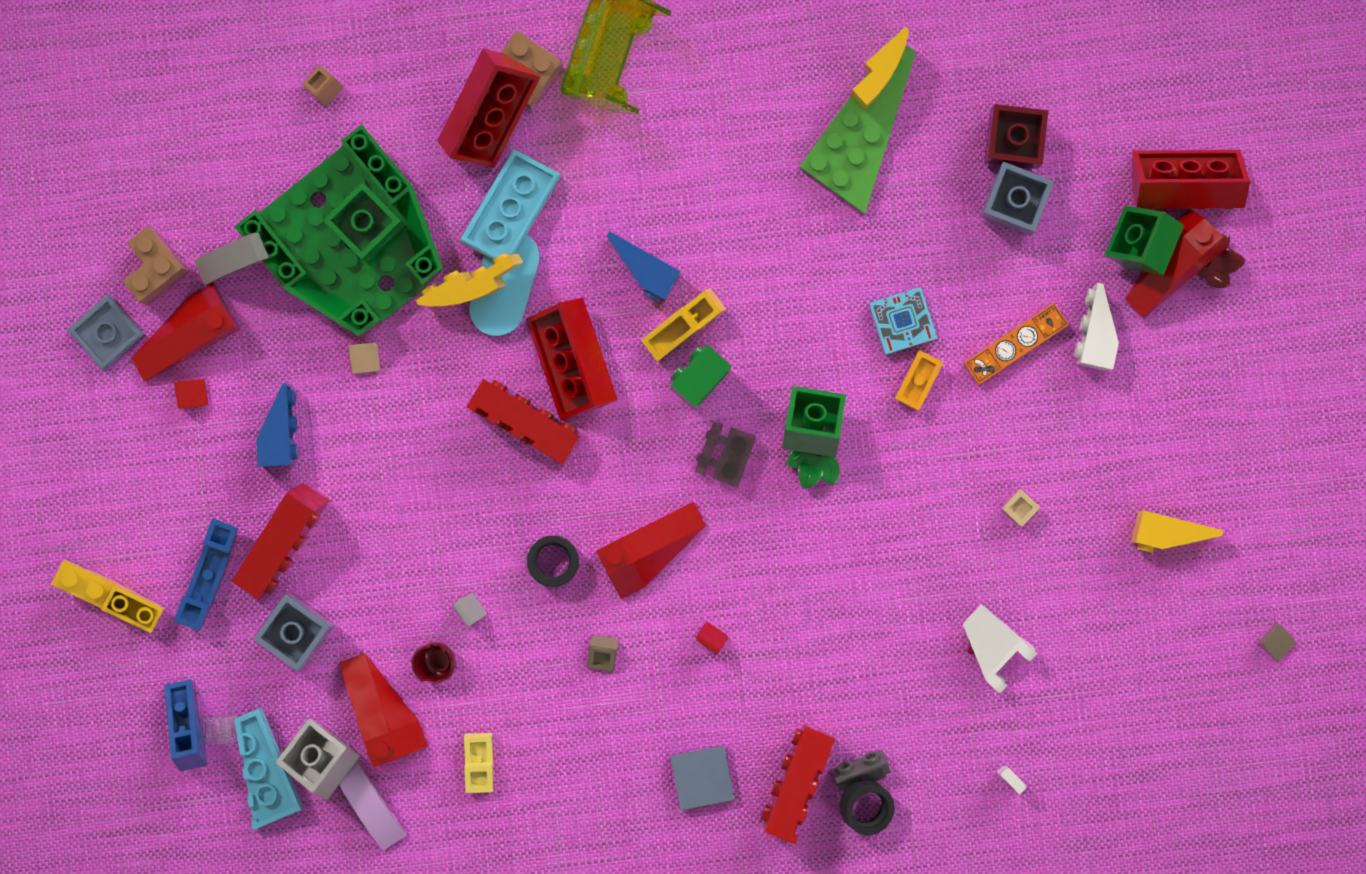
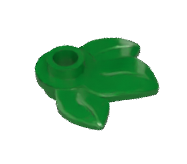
(814, 468)

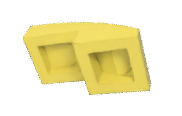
(478, 762)

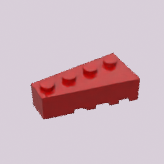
(280, 540)

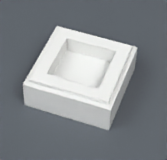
(1017, 785)

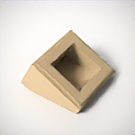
(364, 358)

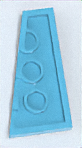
(269, 786)

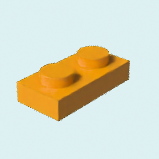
(918, 380)

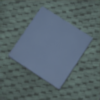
(106, 332)
(702, 777)

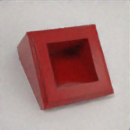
(191, 394)
(711, 637)

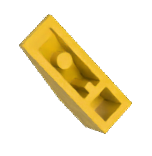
(1165, 532)

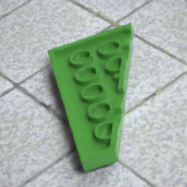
(855, 141)

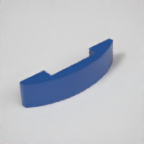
(207, 575)

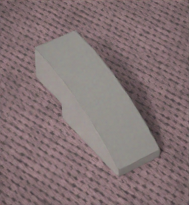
(231, 258)

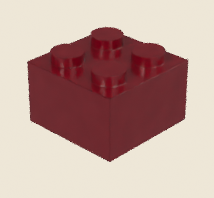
(1016, 136)

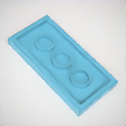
(510, 206)

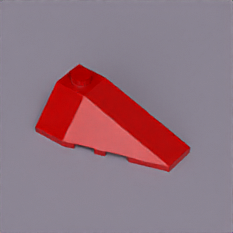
(1194, 250)
(189, 330)
(645, 552)
(382, 717)

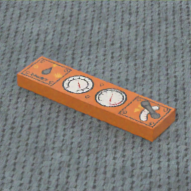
(1016, 343)

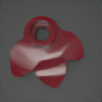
(1223, 264)

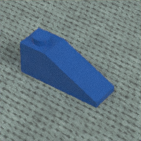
(648, 271)
(184, 726)

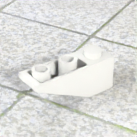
(1099, 336)

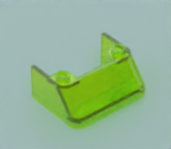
(603, 50)

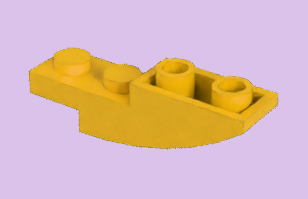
(463, 288)
(107, 595)

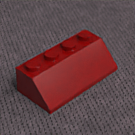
(488, 109)
(1189, 179)
(571, 358)

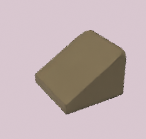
(1277, 642)
(602, 653)

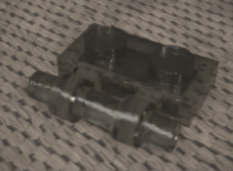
(733, 457)

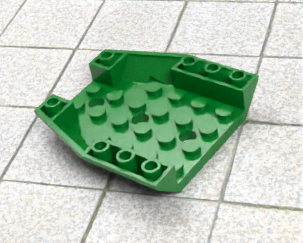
(316, 262)

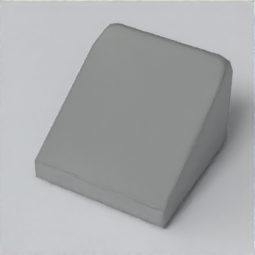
(470, 609)

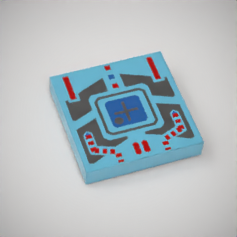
(902, 321)

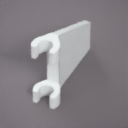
(994, 644)

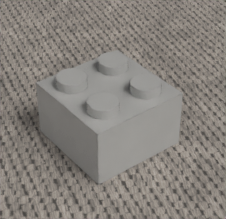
(317, 759)

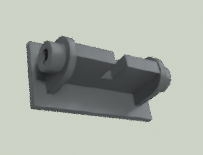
(871, 765)

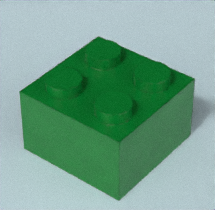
(364, 222)
(1144, 240)
(700, 376)
(814, 421)

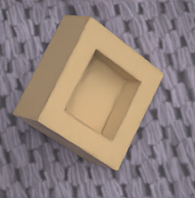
(1020, 508)

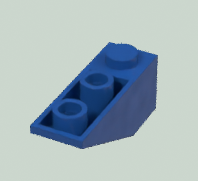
(276, 436)

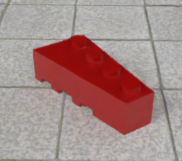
(523, 421)
(797, 783)

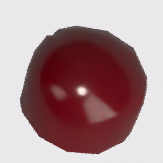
(434, 662)

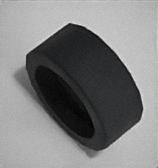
(552, 581)
(883, 817)

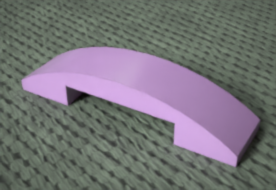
(371, 807)

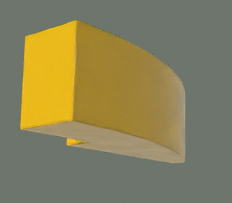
(880, 70)
(683, 324)

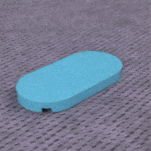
(504, 309)

